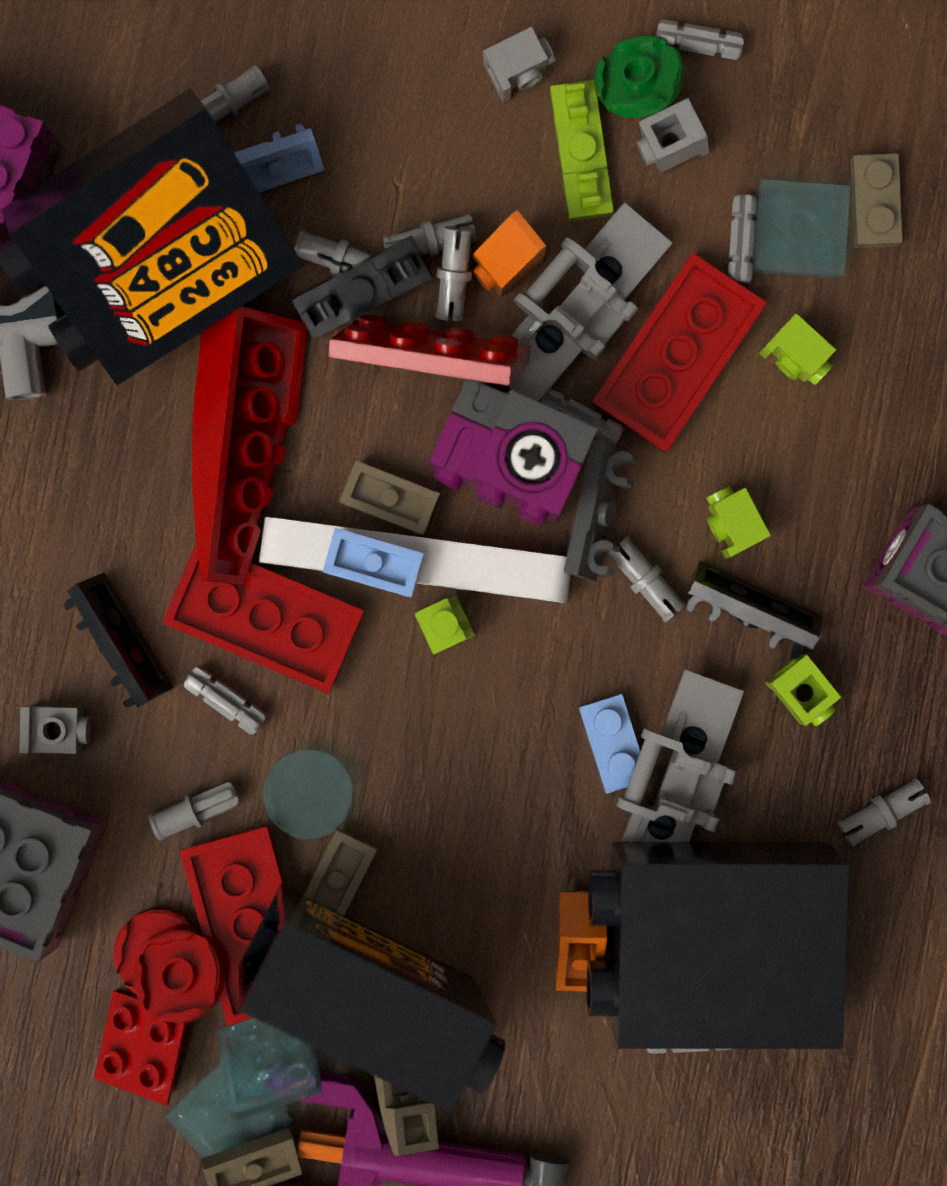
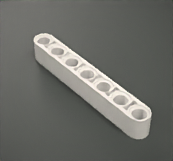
(443, 564)

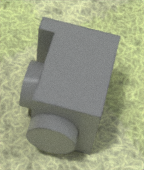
(517, 62)
(673, 123)
(34, 729)

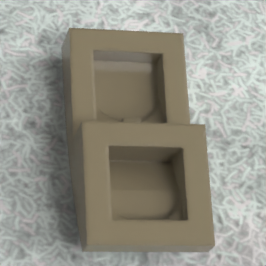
(406, 1119)

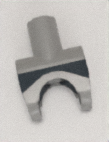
(21, 334)

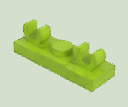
(581, 150)

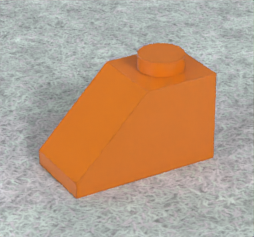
(508, 255)
(576, 942)

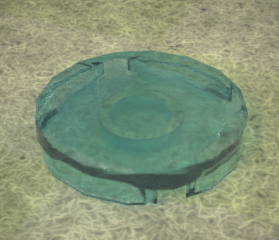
(308, 794)

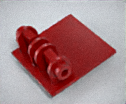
(140, 1050)

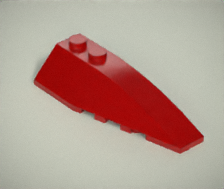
(240, 418)

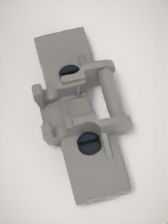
(595, 308)
(693, 779)

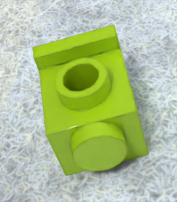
(800, 351)
(735, 520)
(444, 624)
(822, 697)

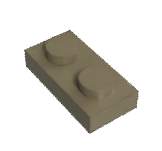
(876, 200)
(389, 498)
(340, 871)
(254, 1163)

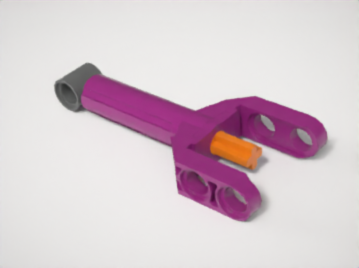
(369, 1160)

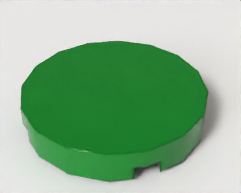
(639, 77)

